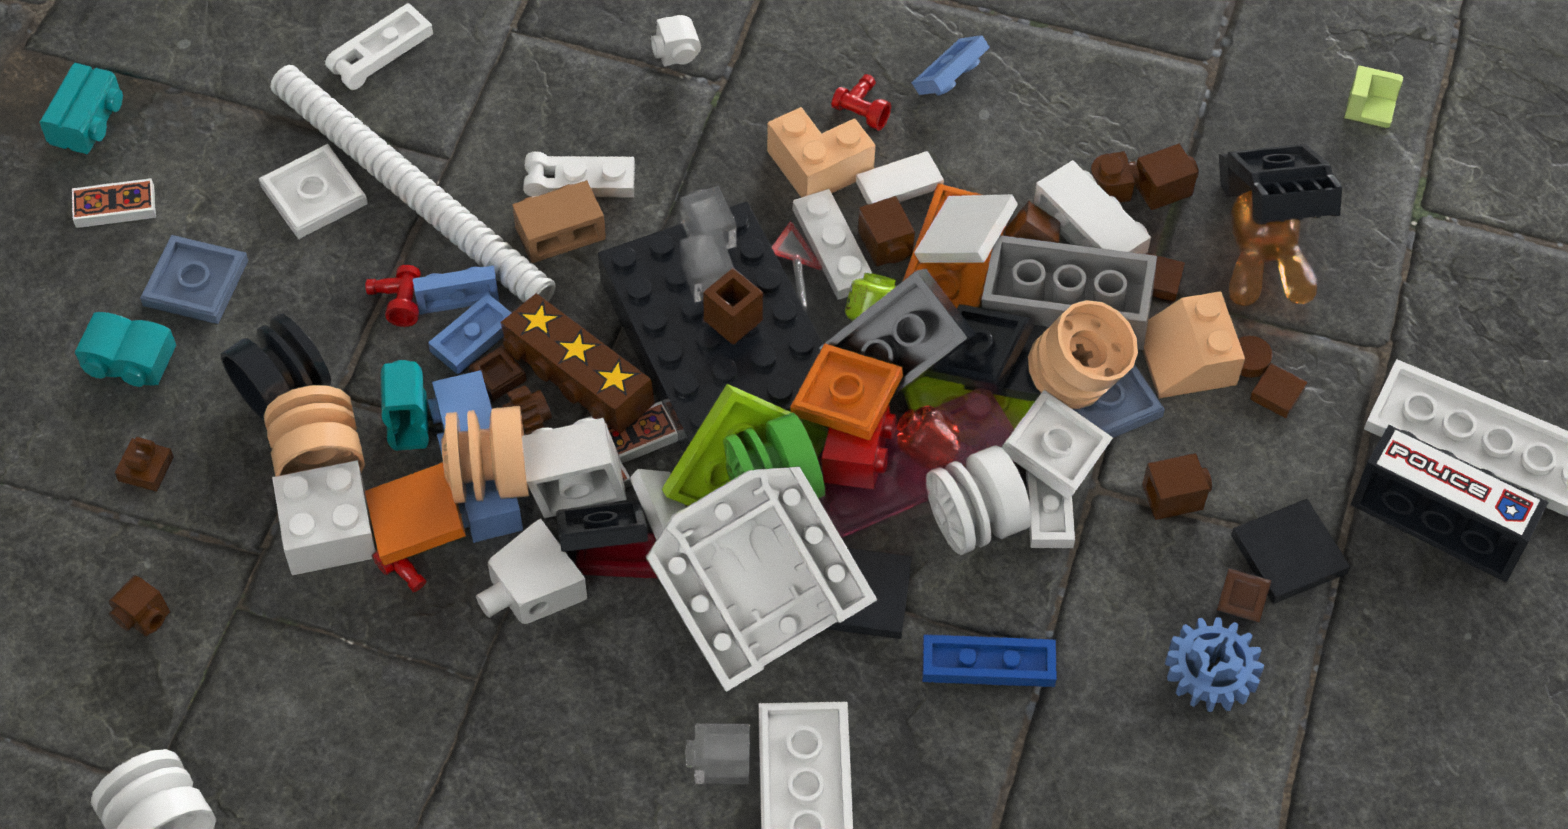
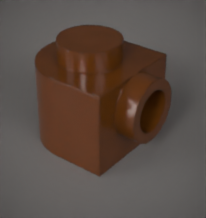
(1116, 175)
(139, 607)

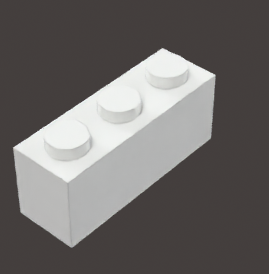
(1088, 213)

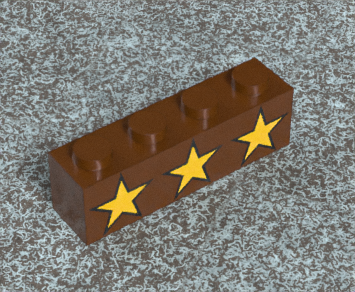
(577, 363)

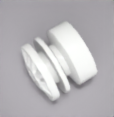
(978, 499)
(151, 794)

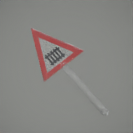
(793, 247)

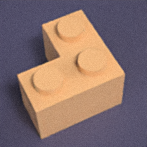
(816, 159)

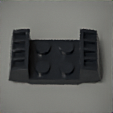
(1283, 182)

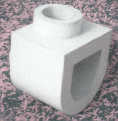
(675, 40)

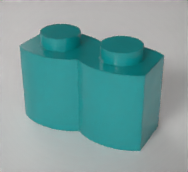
(125, 349)
(404, 405)

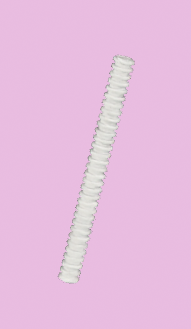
(410, 184)

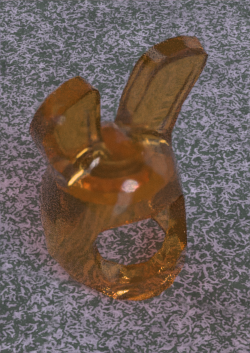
(1264, 244)

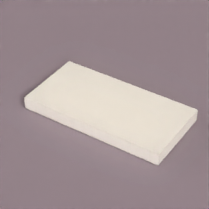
(805, 766)

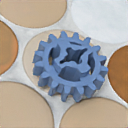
(1200, 648)

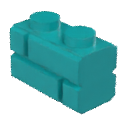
(81, 108)

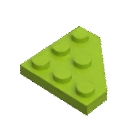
(704, 460)

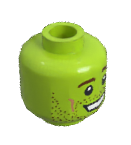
(866, 292)

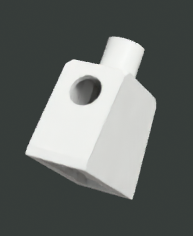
(532, 577)

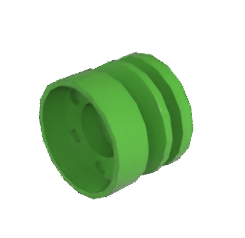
(785, 447)

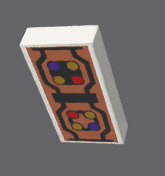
(113, 203)
(645, 434)

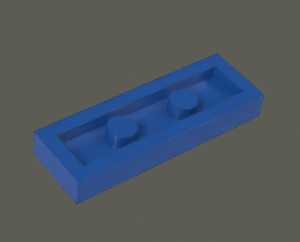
(989, 660)

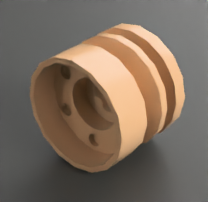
(1083, 353)
(312, 430)
(485, 454)

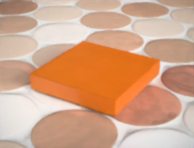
(847, 391)
(413, 514)

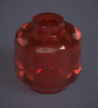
(928, 437)

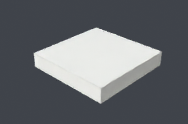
(313, 191)
(966, 229)
(1056, 444)

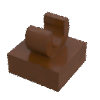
(144, 464)

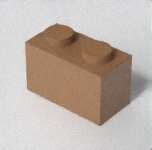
(559, 221)

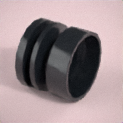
(281, 364)

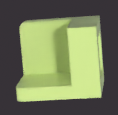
(1373, 96)

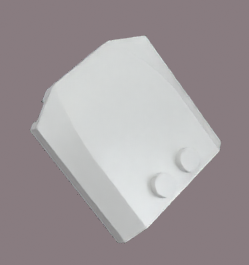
(757, 571)

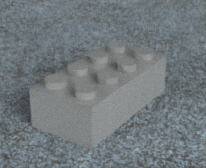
(1048, 277)

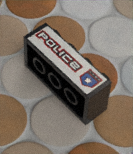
(1448, 502)

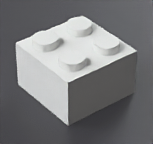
(573, 466)
(324, 517)

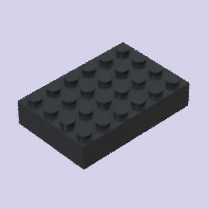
(683, 352)

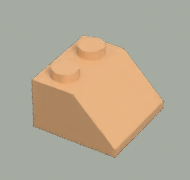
(1193, 347)

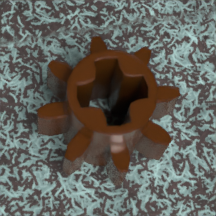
(533, 408)

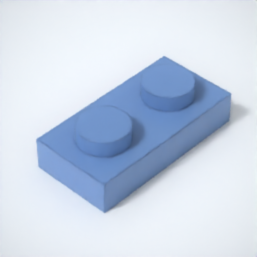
(958, 59)
(454, 289)
(470, 334)

